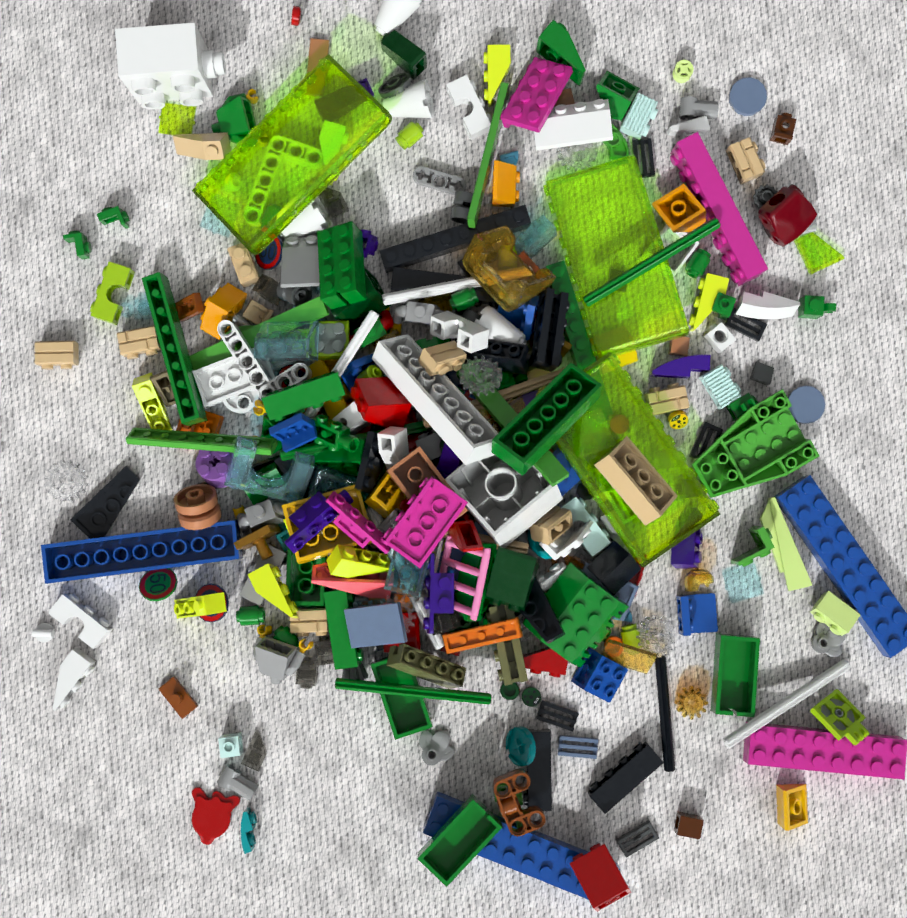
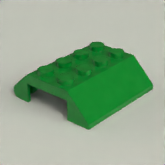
(583, 613)

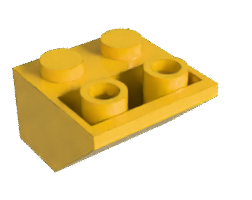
(385, 496)

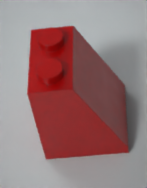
(380, 401)
(599, 877)

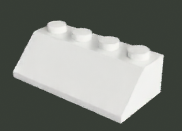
(576, 125)

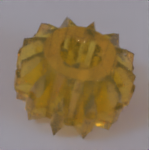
(691, 710)

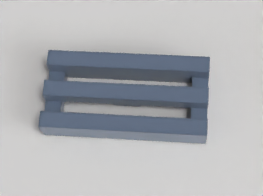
(594, 748)

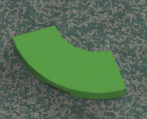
(618, 146)

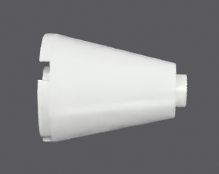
(394, 13)
(412, 102)
(309, 221)
(499, 327)

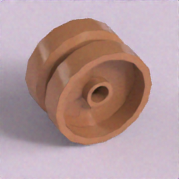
(197, 507)

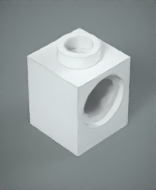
(727, 337)

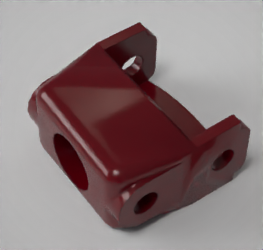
(786, 215)

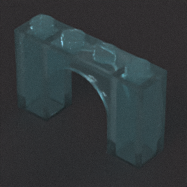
(289, 487)

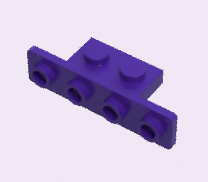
(311, 519)
(440, 594)

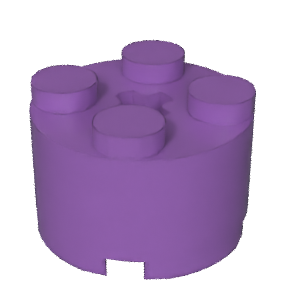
(213, 466)

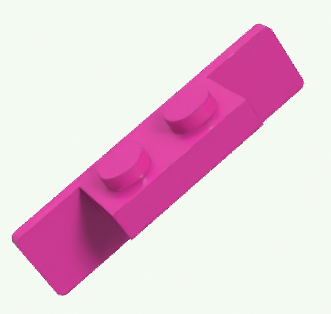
(355, 524)

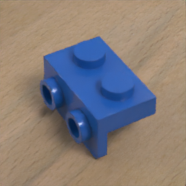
(294, 431)

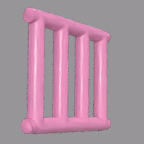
(480, 573)

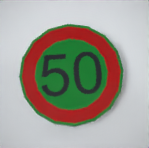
(158, 584)

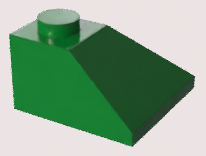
(618, 92)

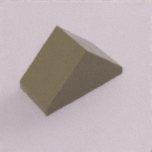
(163, 386)

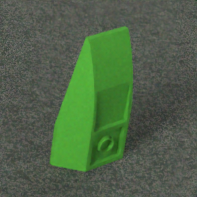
(755, 448)

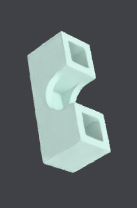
(597, 538)

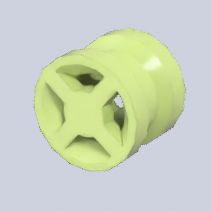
(684, 67)

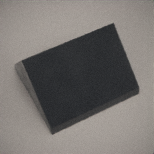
(614, 567)

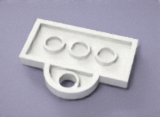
(228, 384)

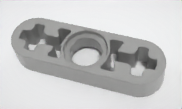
(427, 171)

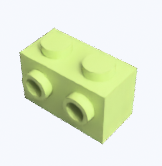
(834, 613)

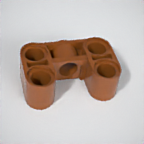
(510, 806)

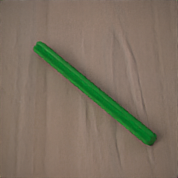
(651, 262)
(313, 448)
(413, 691)

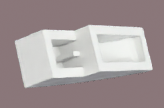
(766, 306)

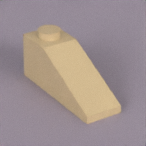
(203, 146)

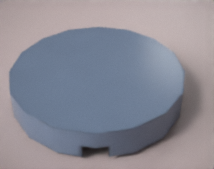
(747, 96)
(807, 404)

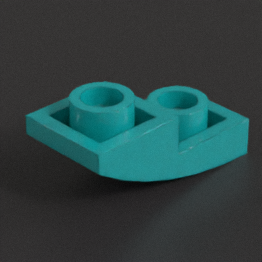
(248, 824)

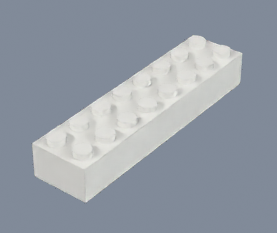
(436, 399)

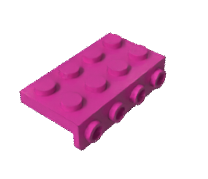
(536, 94)
(424, 521)

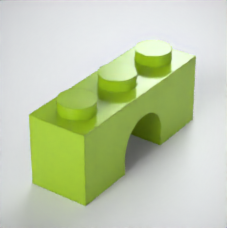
(114, 277)

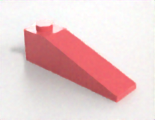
(367, 585)

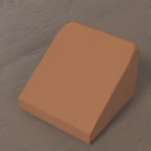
(679, 346)

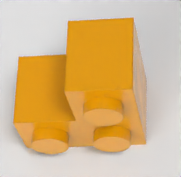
(220, 307)

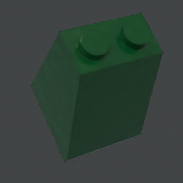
(357, 312)
(511, 579)

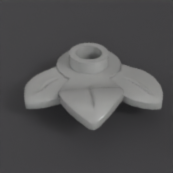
(830, 641)
(436, 743)

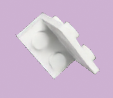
(568, 540)

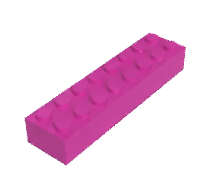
(709, 189)
(820, 751)

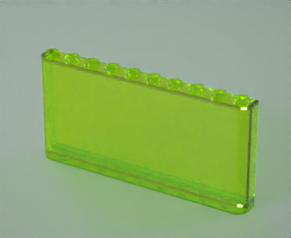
(292, 155)
(606, 231)
(632, 417)

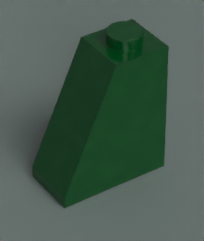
(404, 53)

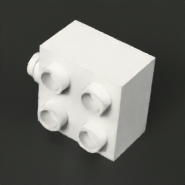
(167, 64)
(502, 497)

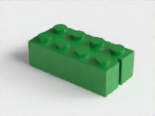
(341, 265)
(735, 675)
(405, 713)
(459, 840)

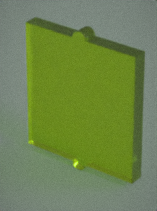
(176, 119)

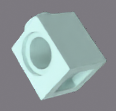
(230, 745)

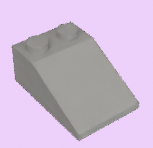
(300, 262)

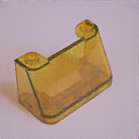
(502, 270)

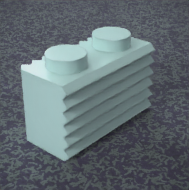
(638, 117)
(720, 386)

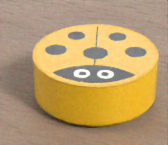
(678, 419)

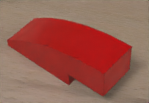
(465, 534)

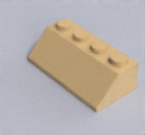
(636, 481)

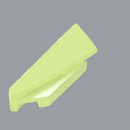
(785, 550)

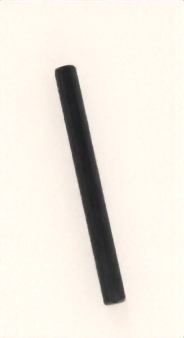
(665, 714)

